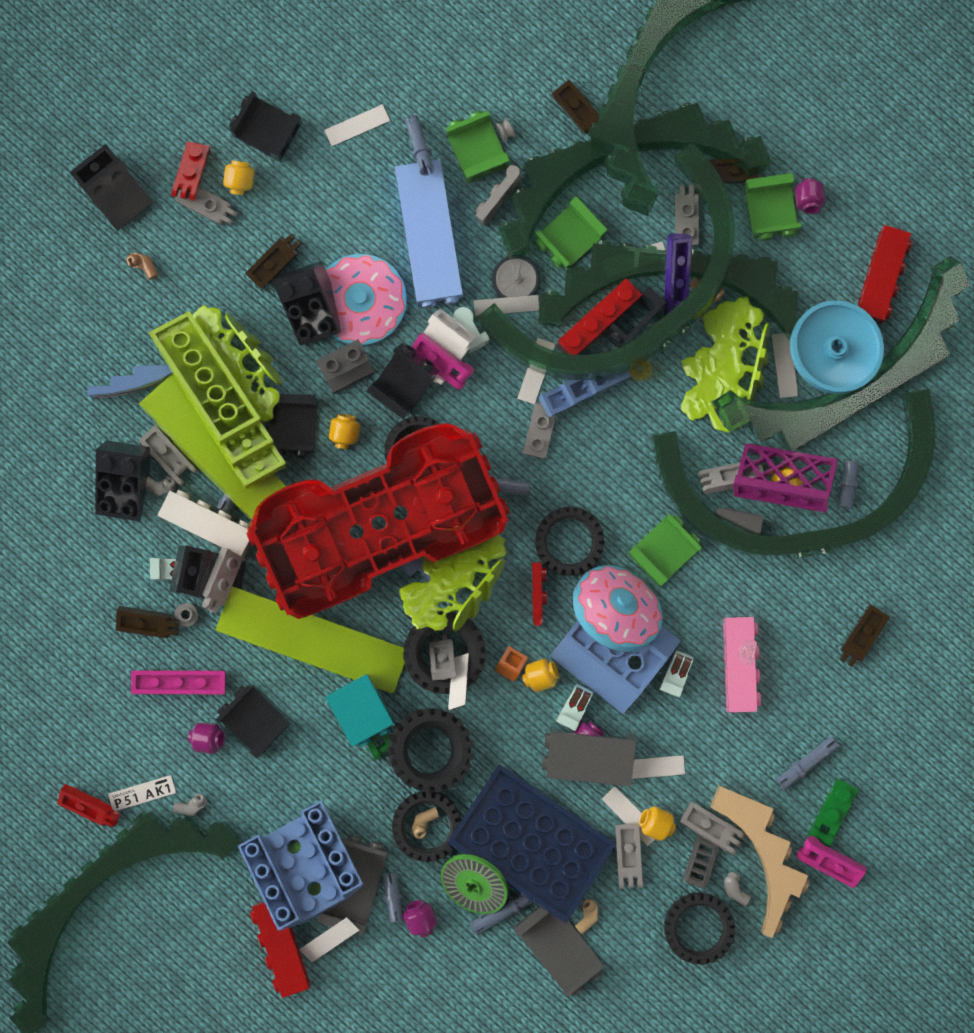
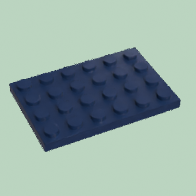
(532, 843)

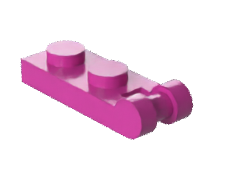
(443, 361)
(831, 862)

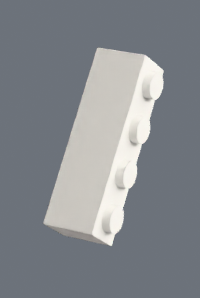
(205, 523)

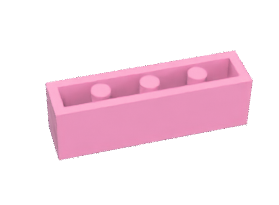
(739, 677)

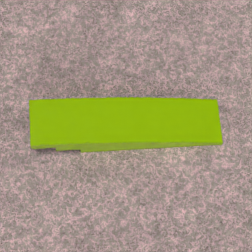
(218, 400)
(182, 424)
(311, 640)

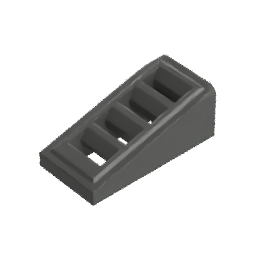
(746, 521)
(702, 883)

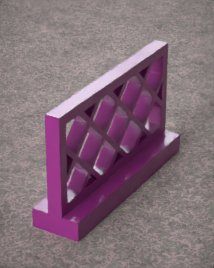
(782, 491)

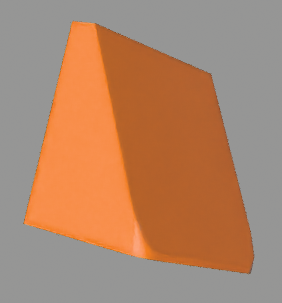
(511, 663)

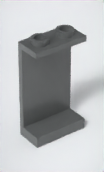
(345, 366)
(589, 757)
(369, 864)
(559, 950)

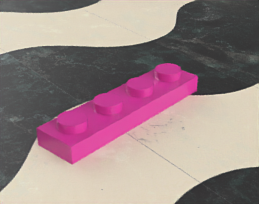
(178, 682)

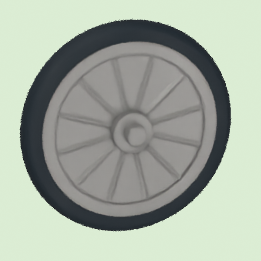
(515, 277)

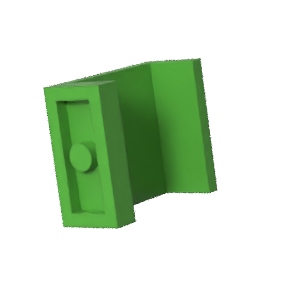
(476, 146)
(771, 206)
(570, 234)
(665, 549)

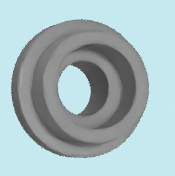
(193, 614)

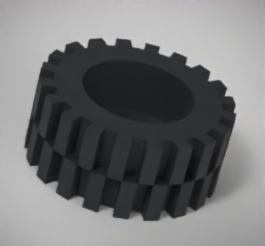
(418, 671)
(458, 760)

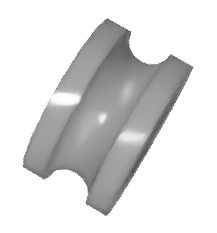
(505, 130)

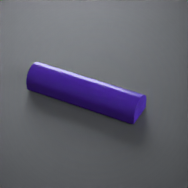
(677, 270)

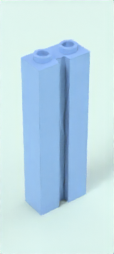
(429, 235)

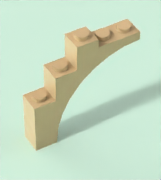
(772, 850)

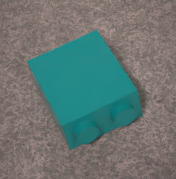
(360, 711)

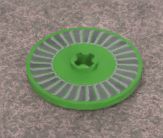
(490, 888)

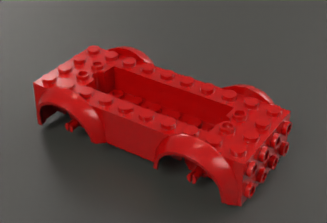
(307, 525)

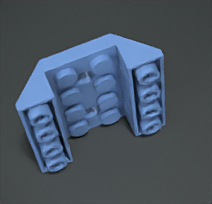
(607, 669)
(286, 877)

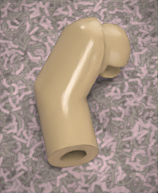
(421, 822)
(590, 914)

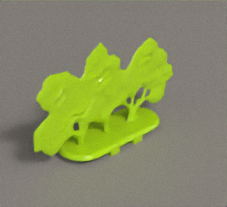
(210, 323)
(721, 366)
(447, 578)

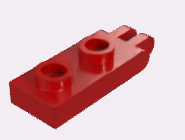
(538, 596)
(87, 806)

